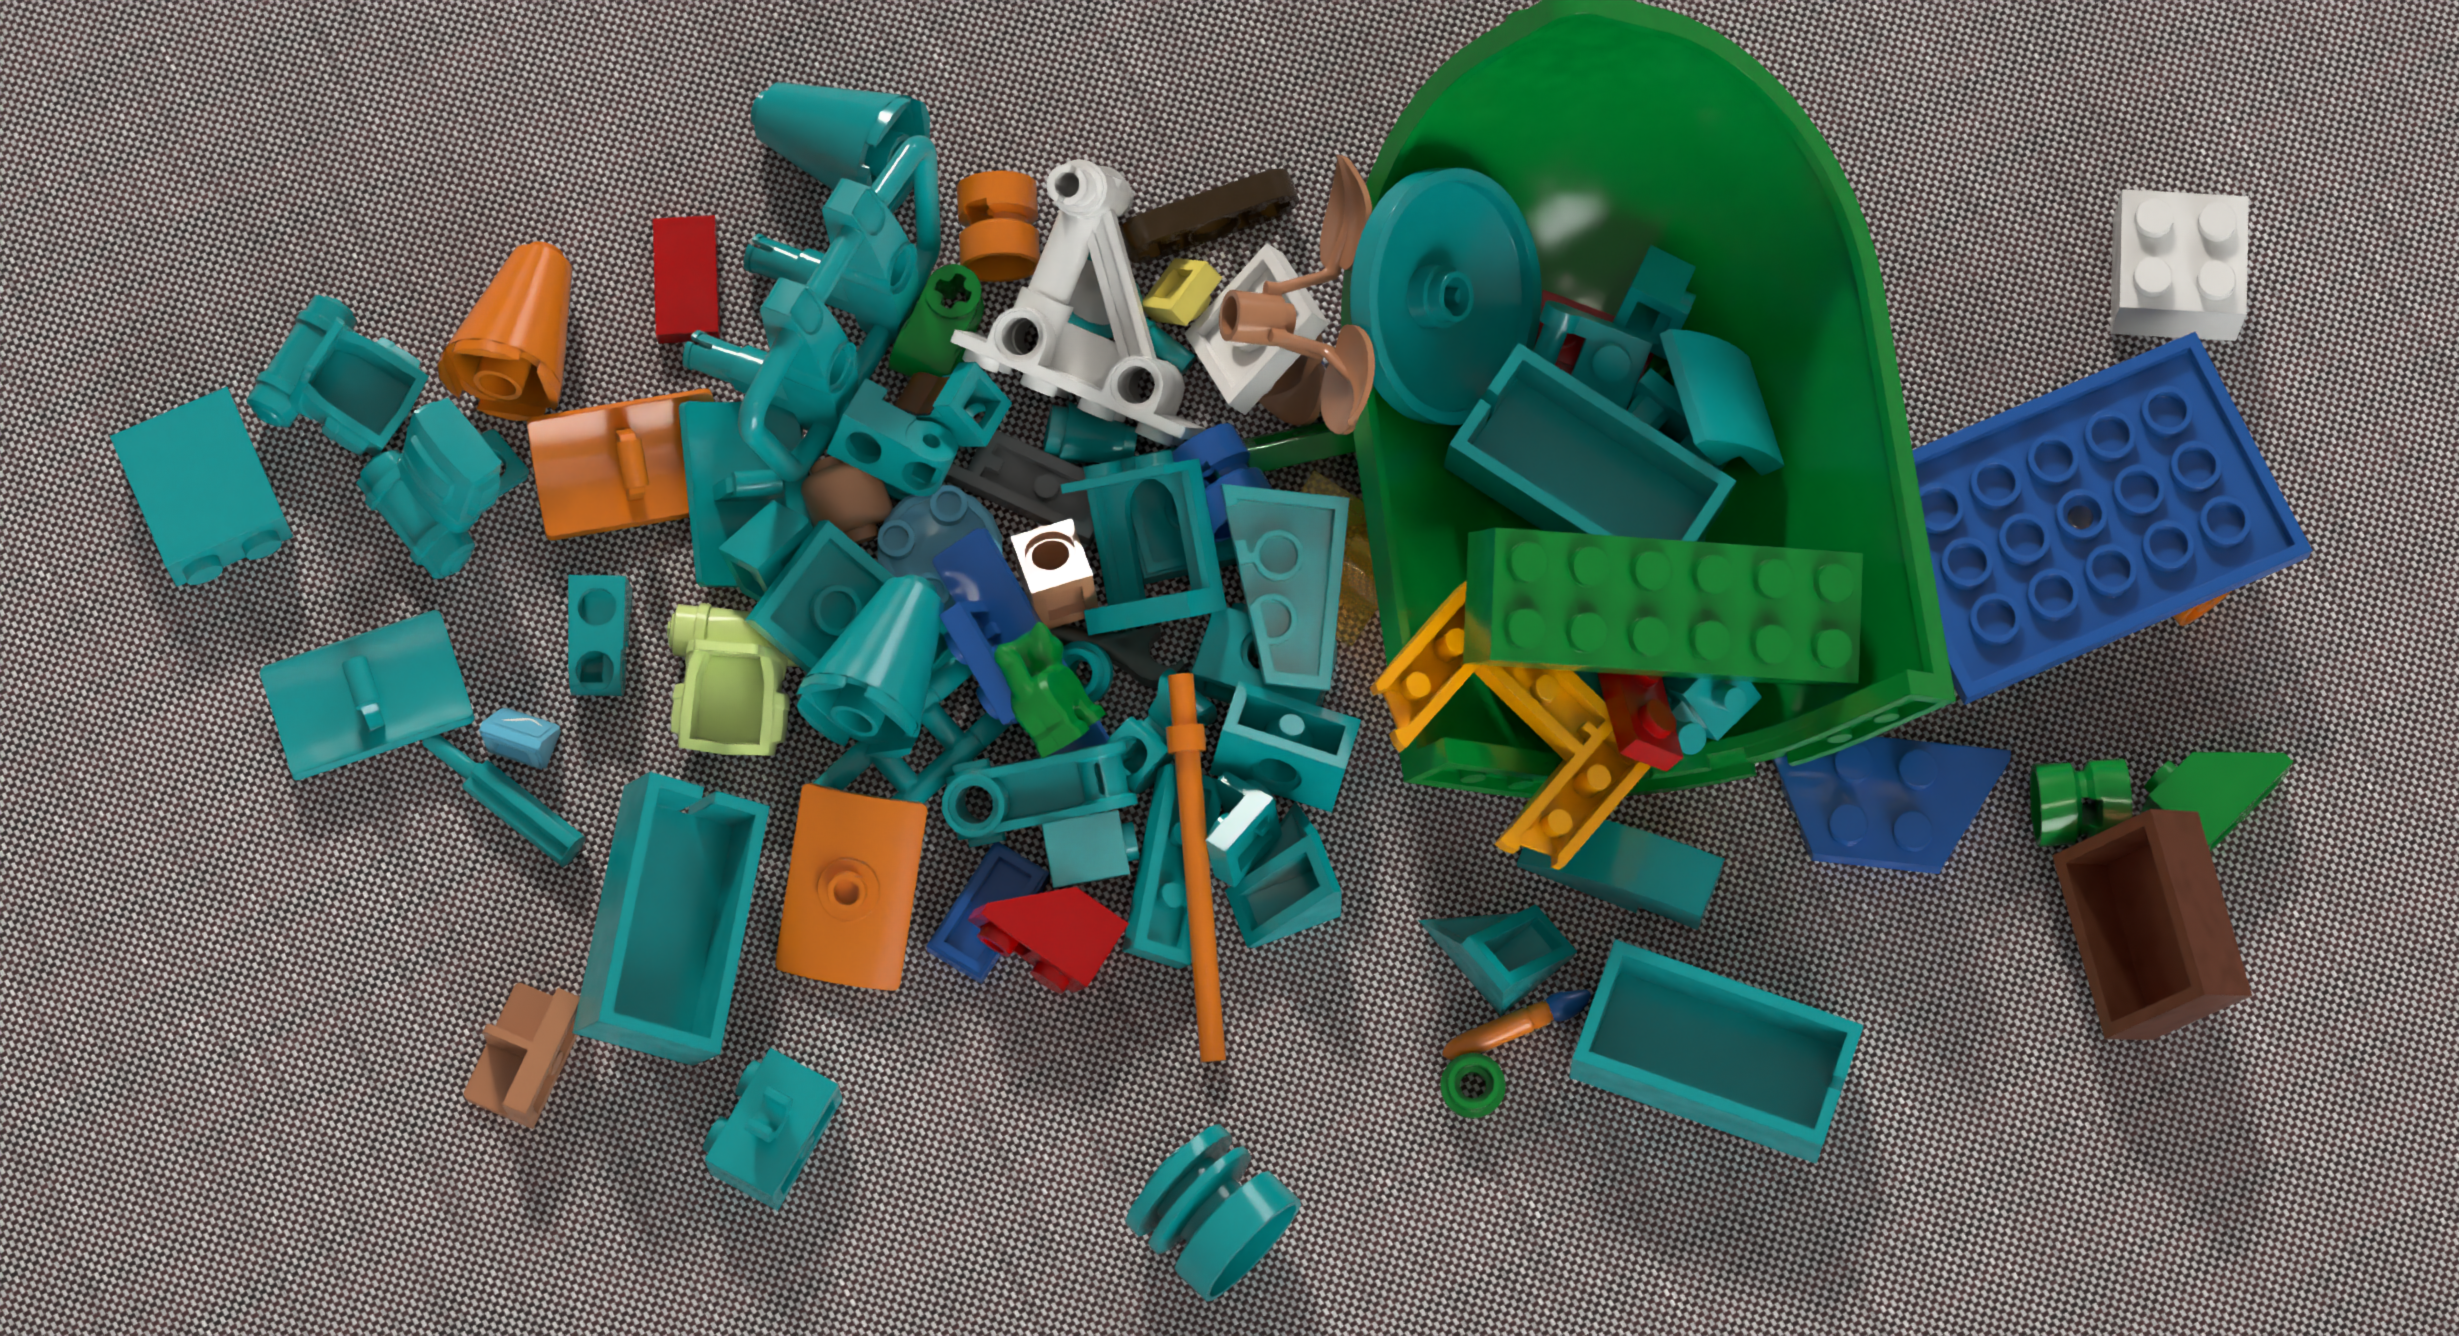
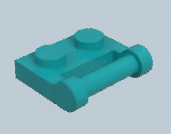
(1609, 356)

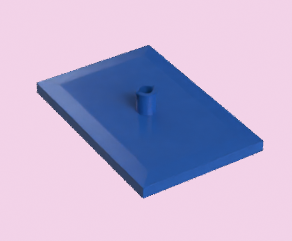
(2148, 471)

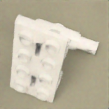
(1068, 355)

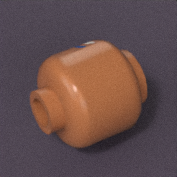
(846, 498)

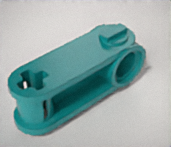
(1037, 791)

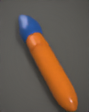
(1556, 1007)

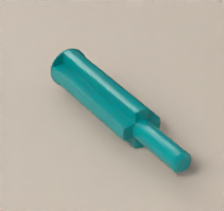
(511, 803)

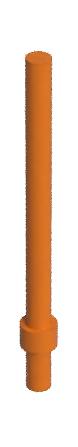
(1186, 742)

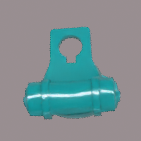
(338, 379)
(440, 485)

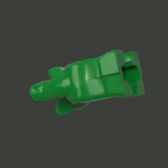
(1044, 691)

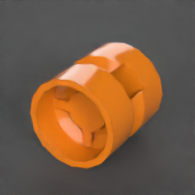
(998, 225)

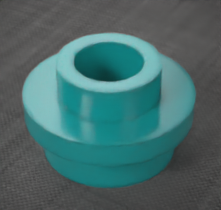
(1099, 662)

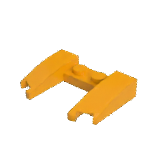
(1550, 701)

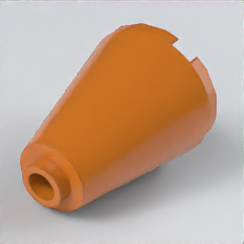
(514, 337)

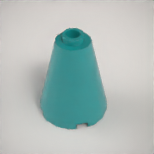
(838, 130)
(878, 671)

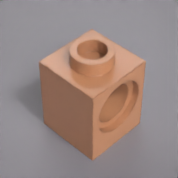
(1055, 573)

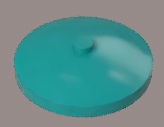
(1444, 291)

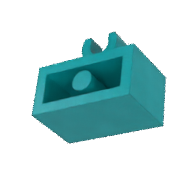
(771, 1127)

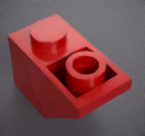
(1055, 931)

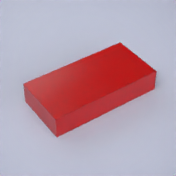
(686, 277)

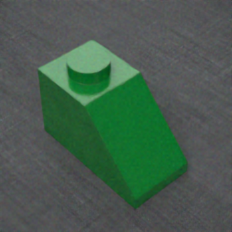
(2218, 787)

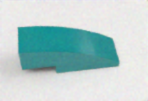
(1636, 872)

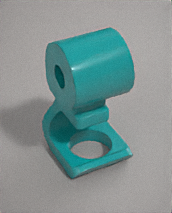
(1147, 739)

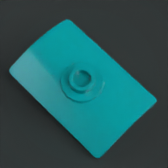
(729, 480)
(367, 694)

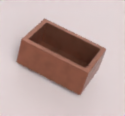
(2151, 925)

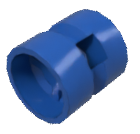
(1222, 456)

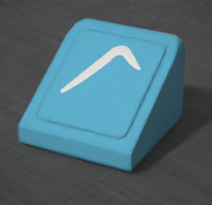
(520, 737)

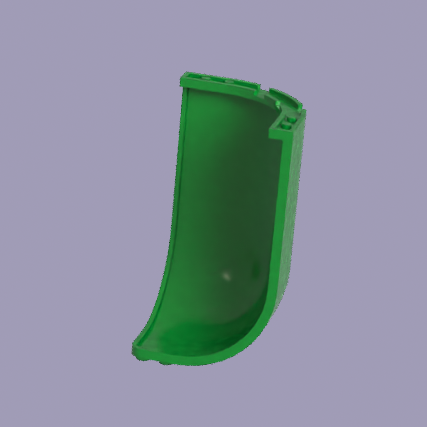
(1665, 134)

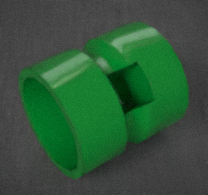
(2058, 794)

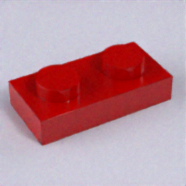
(1641, 719)

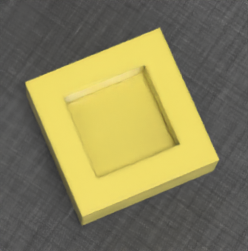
(1181, 292)

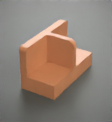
(524, 1054)

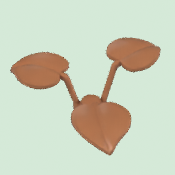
(1270, 321)

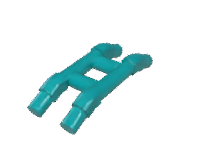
(959, 745)

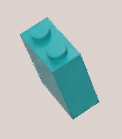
(202, 488)

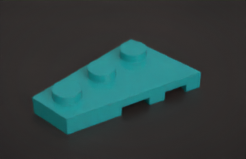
(1290, 578)

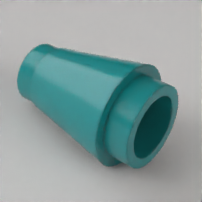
(1085, 437)

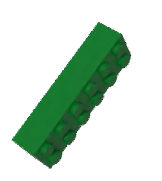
(1662, 607)

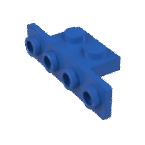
(986, 614)

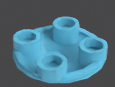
(925, 527)

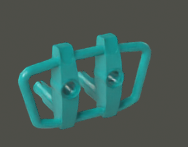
(864, 272)

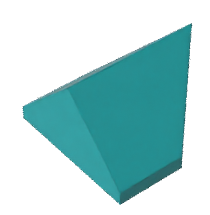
(1288, 886)
(1503, 952)

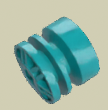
(1201, 1201)

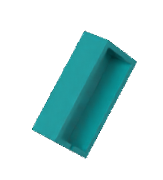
(1581, 460)
(671, 919)
(1715, 1051)

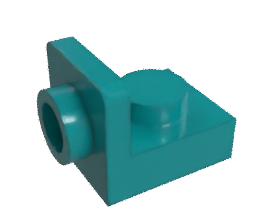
(1244, 830)

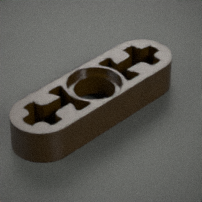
(1209, 215)

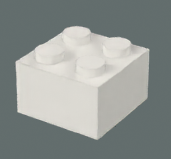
(2179, 264)

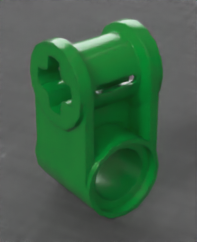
(927, 334)

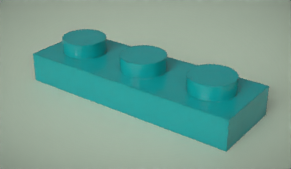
(1159, 902)

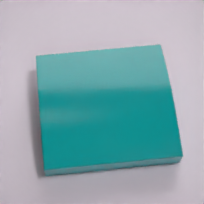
(1721, 400)

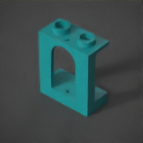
(1109, 502)

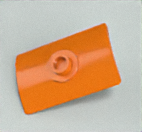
(611, 465)
(850, 887)

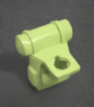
(730, 683)

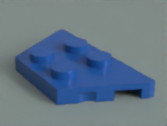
(1890, 801)

